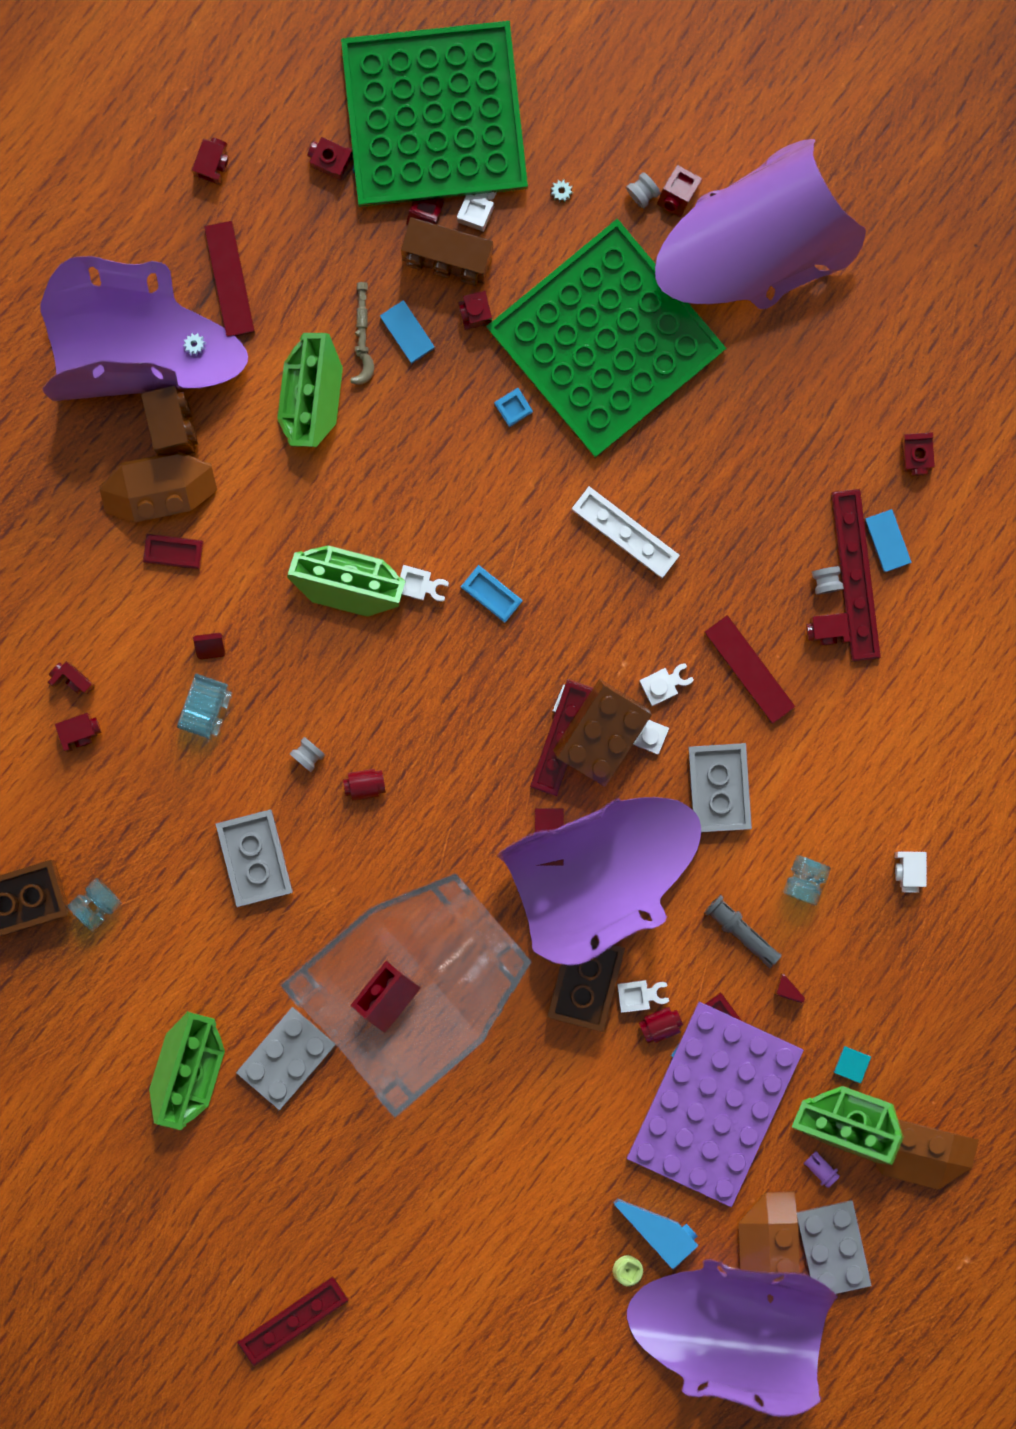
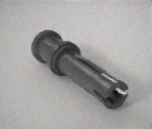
(733, 923)

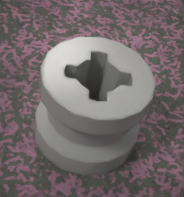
(643, 190)
(827, 580)
(307, 754)

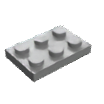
(720, 787)
(254, 858)
(286, 1058)
(834, 1246)

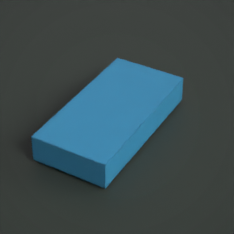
(407, 332)
(887, 541)
(491, 593)

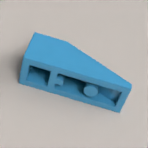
(662, 1233)

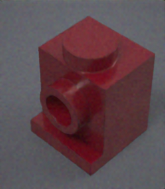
(211, 160)
(336, 165)
(475, 310)
(911, 463)
(828, 629)
(77, 731)

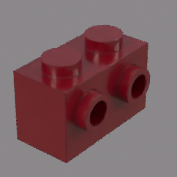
(385, 996)

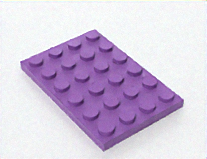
(715, 1104)

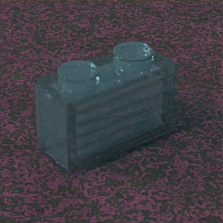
(204, 706)

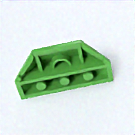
(310, 390)
(346, 580)
(186, 1071)
(852, 1124)

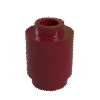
(364, 784)
(661, 1025)

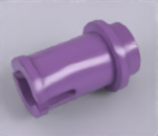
(821, 1169)

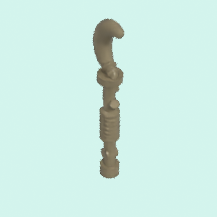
(361, 350)

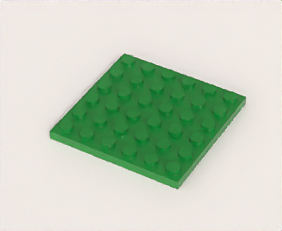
(434, 113)
(605, 338)

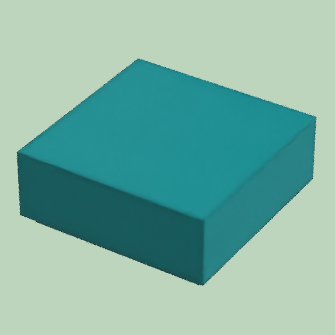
(852, 1064)

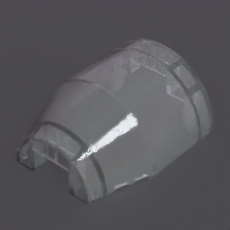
(449, 950)

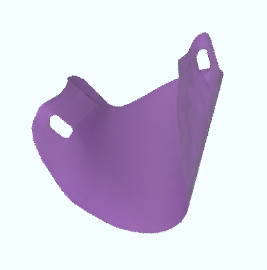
(759, 235)
(124, 337)
(611, 869)
(731, 1337)

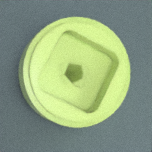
(627, 1270)

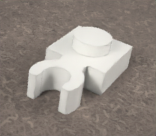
(476, 210)
(418, 584)
(662, 685)
(636, 995)

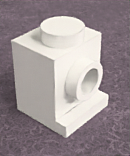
(911, 870)

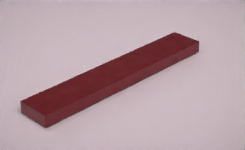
(855, 575)

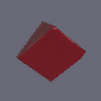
(426, 210)
(209, 646)
(788, 990)

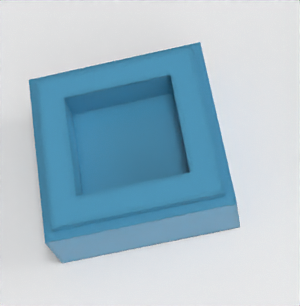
(513, 407)

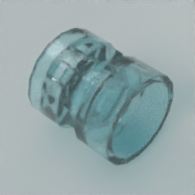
(806, 880)
(102, 897)

